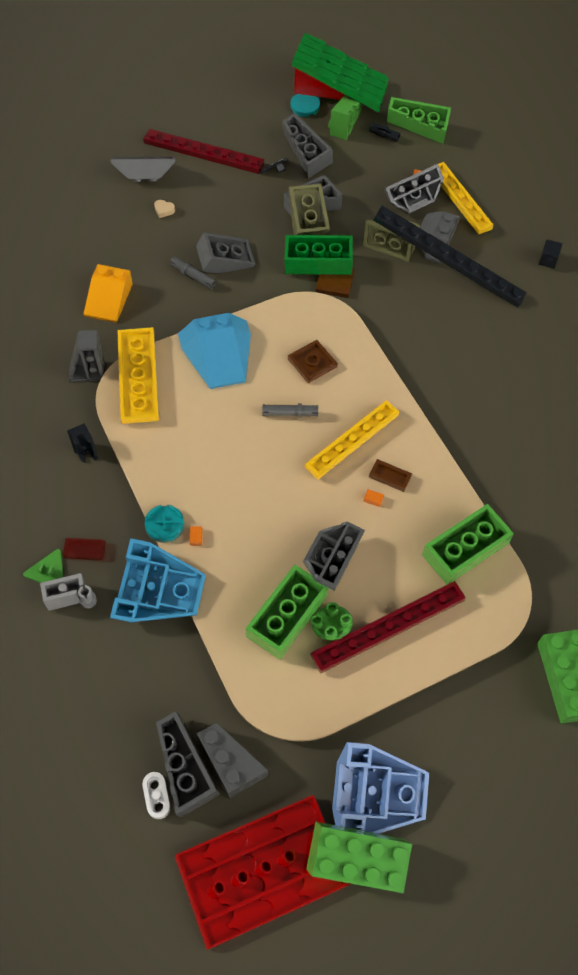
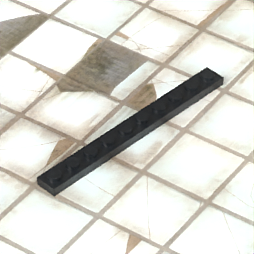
(449, 256)

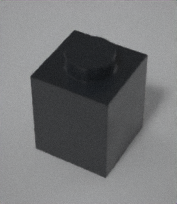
(550, 254)

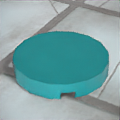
(304, 105)
(164, 523)

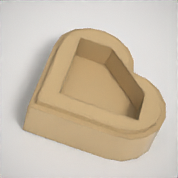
(164, 208)

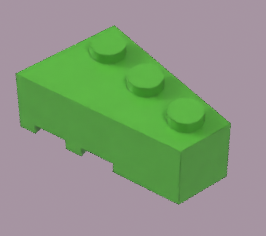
(344, 117)

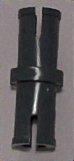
(384, 131)

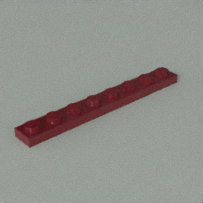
(204, 151)
(387, 627)

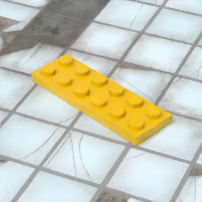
(137, 376)

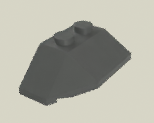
(143, 167)
(416, 190)
(440, 225)
(332, 553)

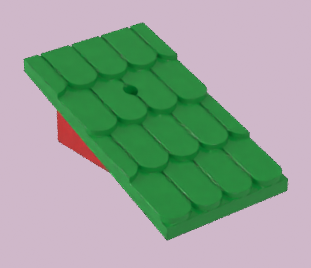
(332, 74)

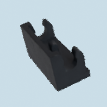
(82, 442)

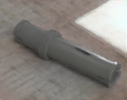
(188, 269)
(290, 410)

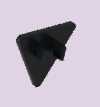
(279, 165)

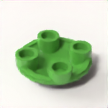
(331, 622)

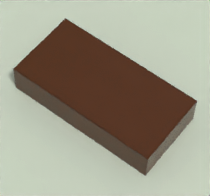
(390, 475)

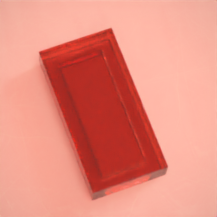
(84, 549)

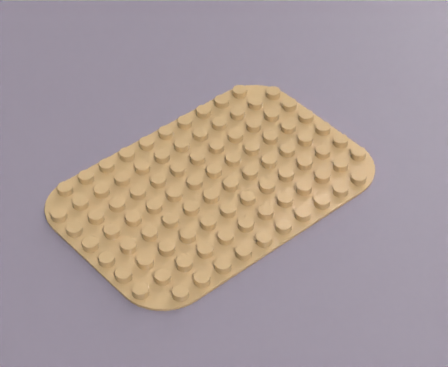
(263, 510)

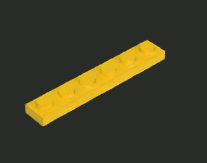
(464, 201)
(351, 439)

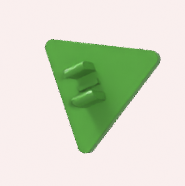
(46, 569)

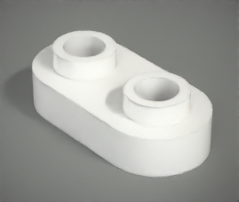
(156, 796)

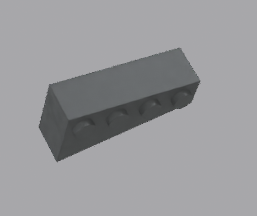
(307, 145)
(187, 772)

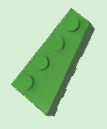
(420, 118)

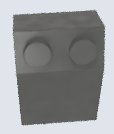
(224, 253)

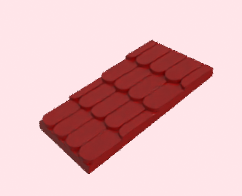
(254, 873)

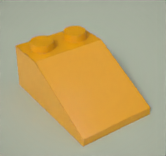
(107, 293)

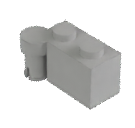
(67, 592)

